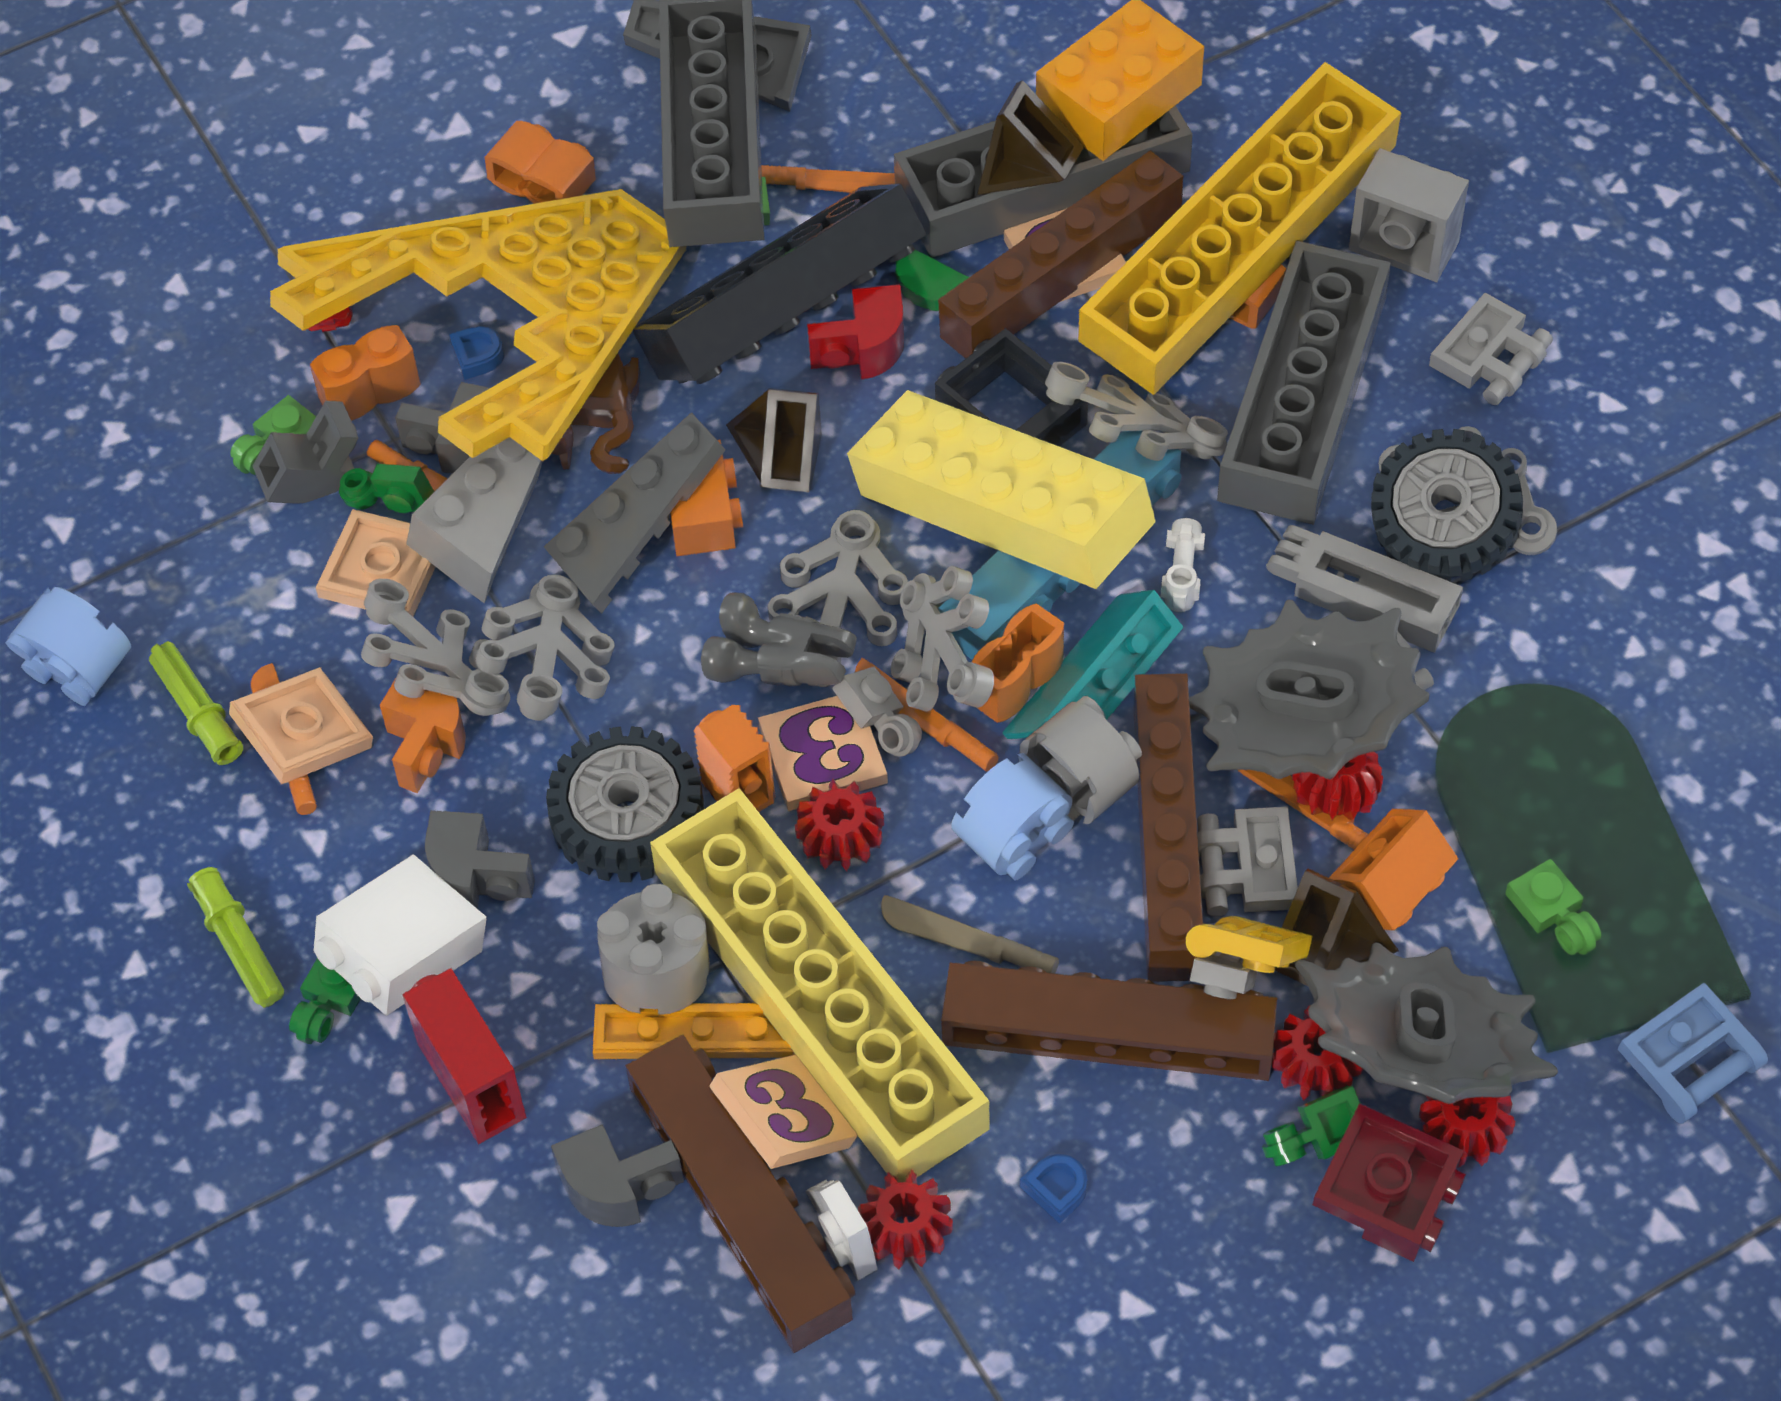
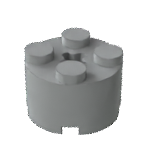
(1085, 757)
(653, 951)

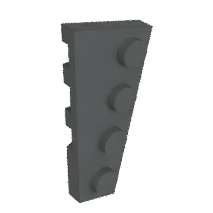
(779, 47)
(617, 525)

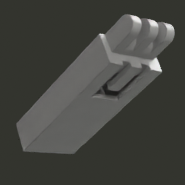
(1383, 584)

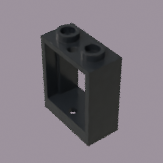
(1009, 354)

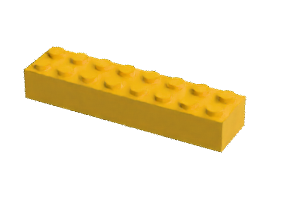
(1237, 228)

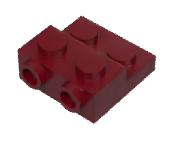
(1391, 1182)

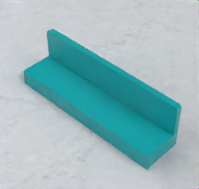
(1104, 661)

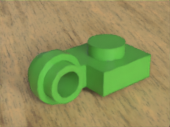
(284, 417)
(1550, 898)

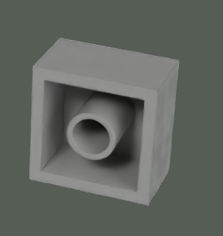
(1408, 214)

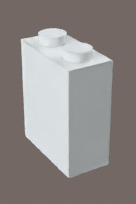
(398, 933)

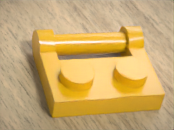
(1257, 943)

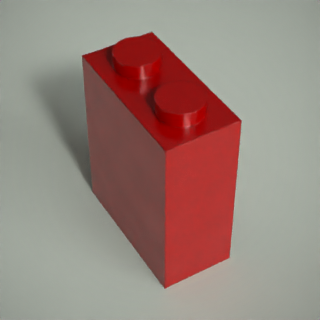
(464, 1055)

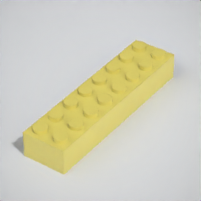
(822, 988)

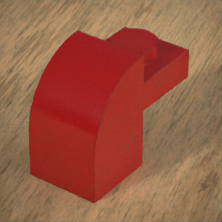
(869, 340)

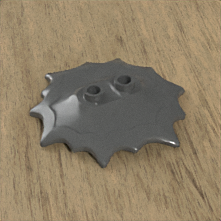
(1308, 693)
(1424, 1025)

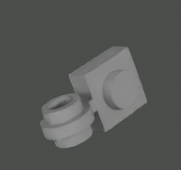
(873, 702)
(1223, 975)

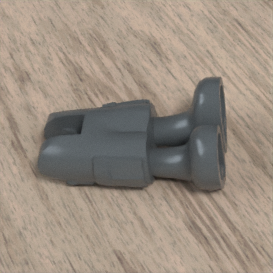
(786, 645)

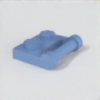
(1681, 1038)

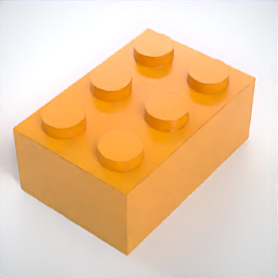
(1121, 77)

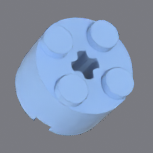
(68, 644)
(1014, 816)

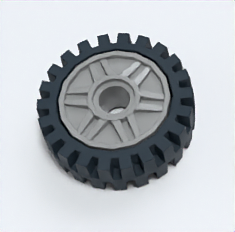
(1439, 471)
(614, 771)

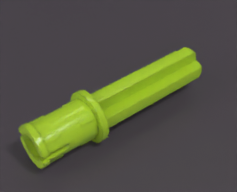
(203, 716)
(226, 919)

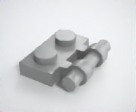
(1480, 338)
(1264, 857)

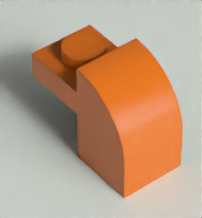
(429, 729)

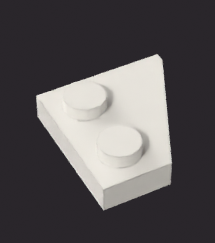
(845, 1228)

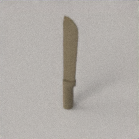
(952, 933)

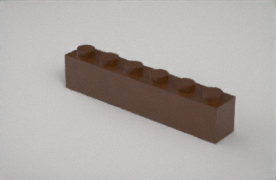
(1061, 254)
(1167, 824)
(1108, 1020)
(742, 1196)

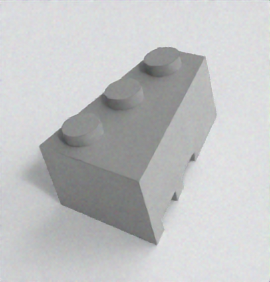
(475, 514)

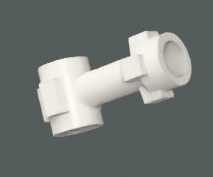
(1180, 584)

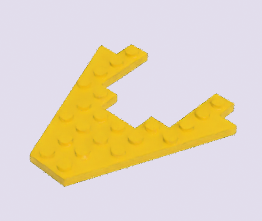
(572, 262)

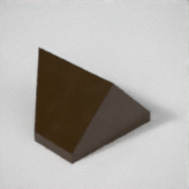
(1027, 145)
(780, 438)
(1336, 920)

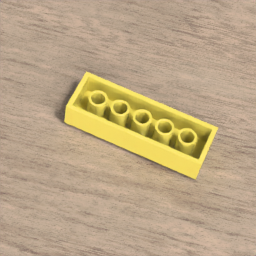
(1002, 488)

